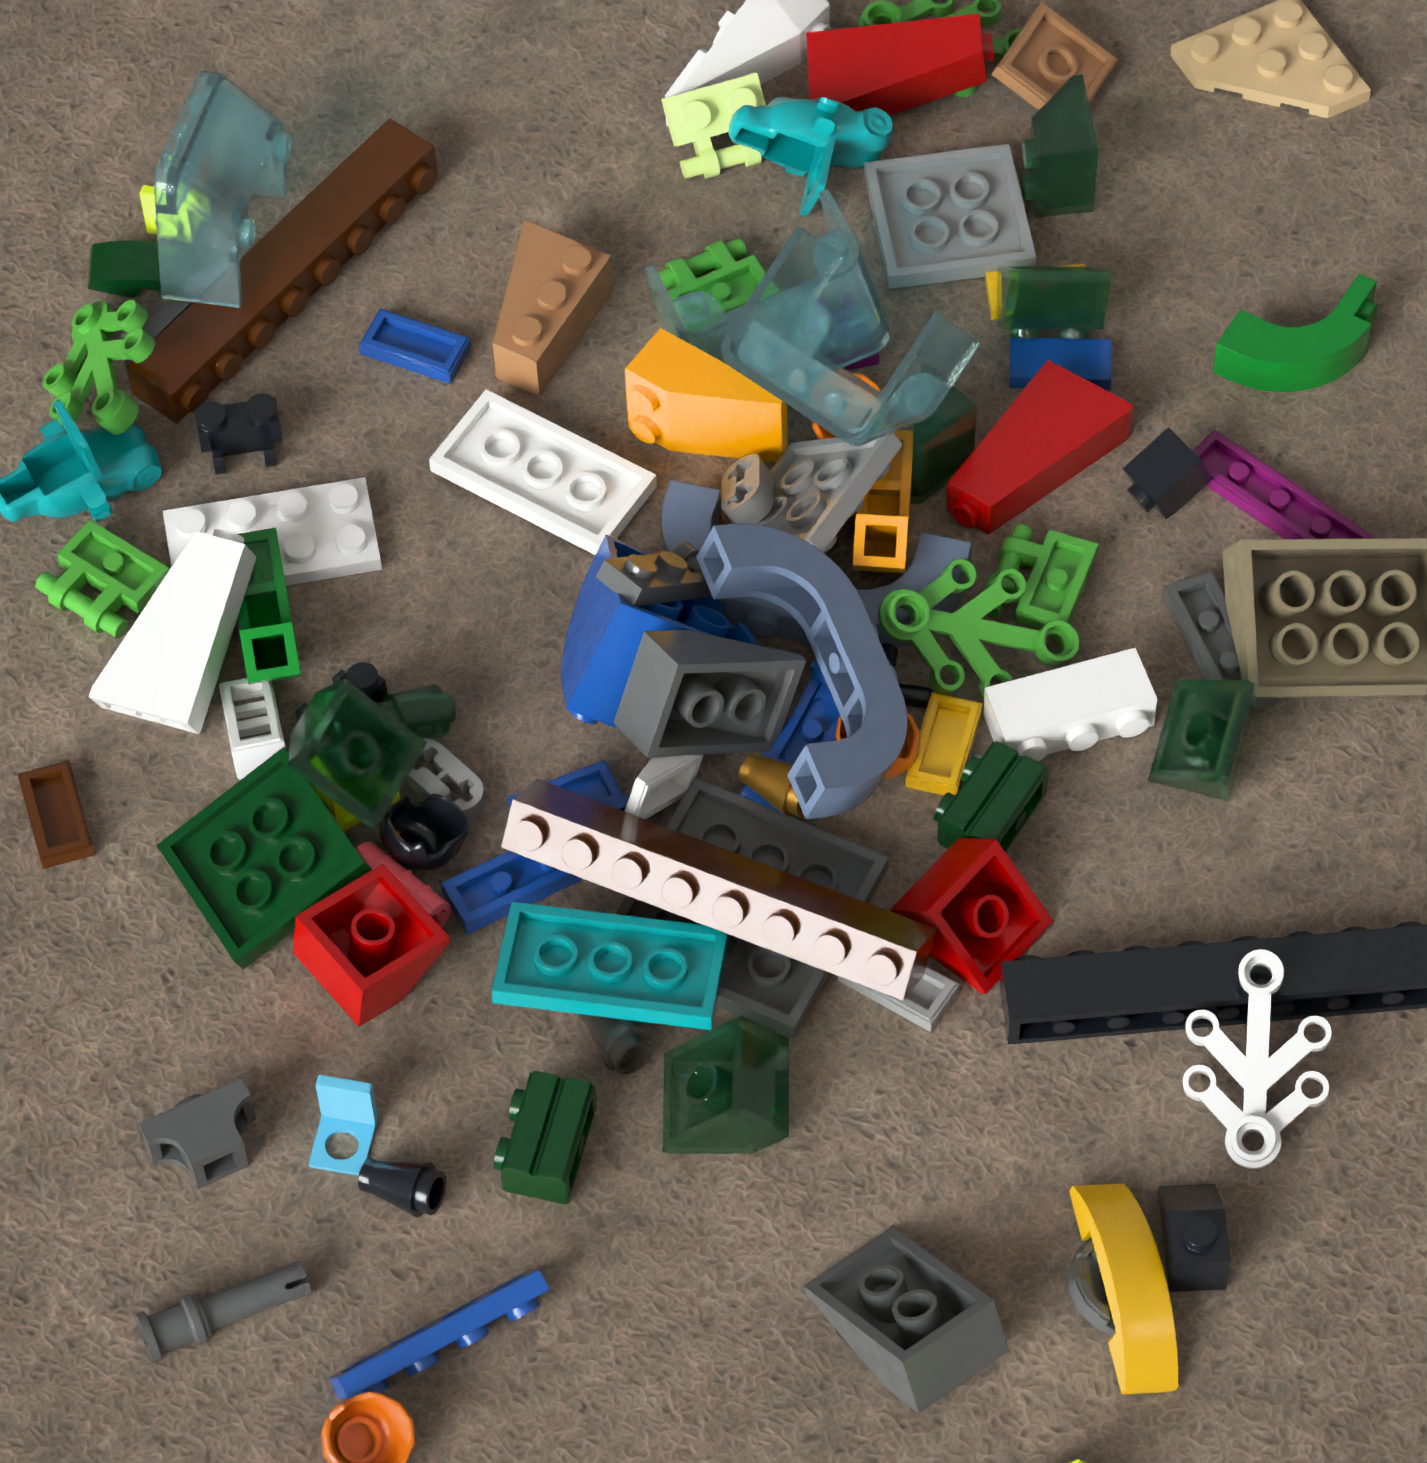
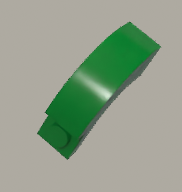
(1298, 357)
(266, 615)

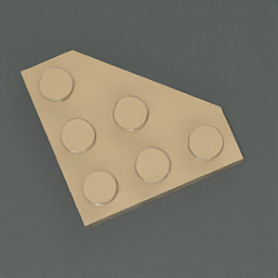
(1273, 60)

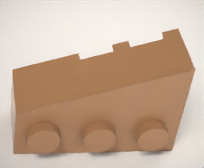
(547, 305)

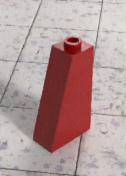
(898, 62)
(1036, 446)

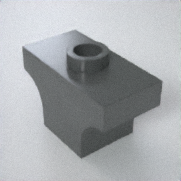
(203, 1133)

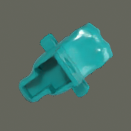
(812, 137)
(78, 471)

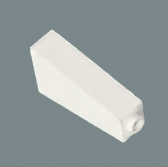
(181, 637)

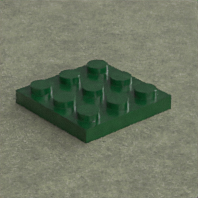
(262, 857)

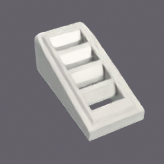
(251, 751)
(662, 783)

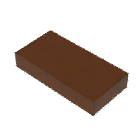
(56, 814)

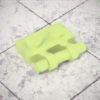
(707, 113)

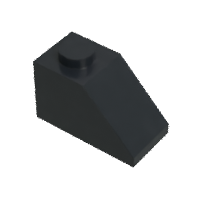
(1194, 1237)

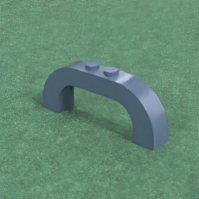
(692, 512)
(846, 644)

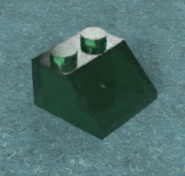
(1061, 154)
(1052, 298)
(353, 751)
(727, 1091)

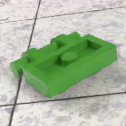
(729, 282)
(110, 565)
(1057, 575)

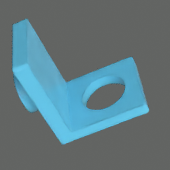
(346, 1108)

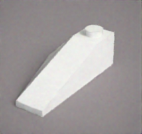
(758, 39)

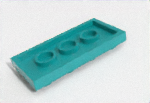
(610, 965)

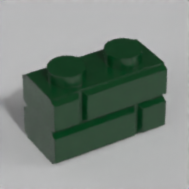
(995, 797)
(547, 1137)

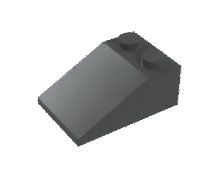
(706, 694)
(909, 1318)

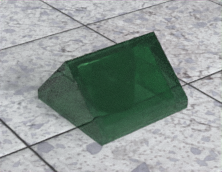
(942, 444)
(1204, 736)

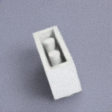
(1072, 705)

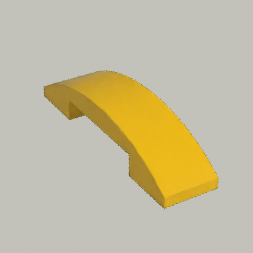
(1134, 1285)

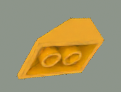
(700, 404)

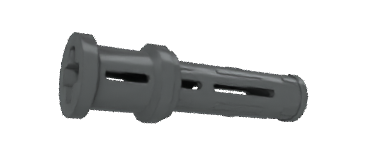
(196, 1318)

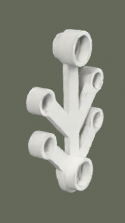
(1256, 1071)

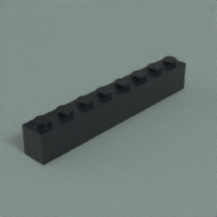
(1160, 987)

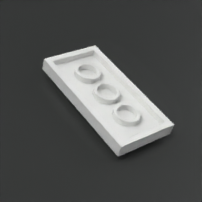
(542, 472)
(319, 528)

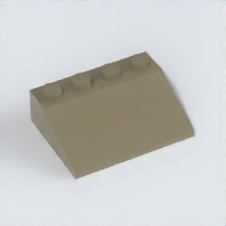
(1329, 616)

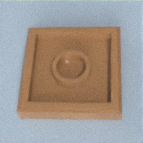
(1048, 55)

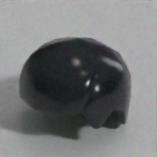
(424, 832)

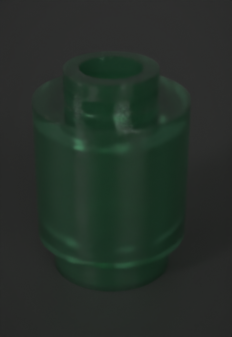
(422, 709)

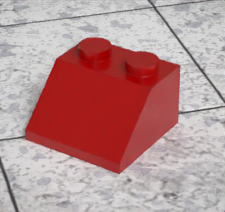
(979, 910)
(368, 944)

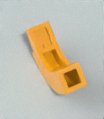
(884, 517)

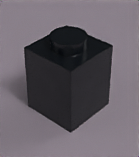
(1166, 475)

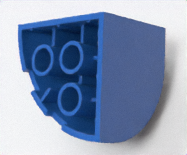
(608, 633)

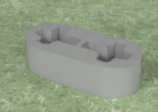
(747, 490)
(450, 773)

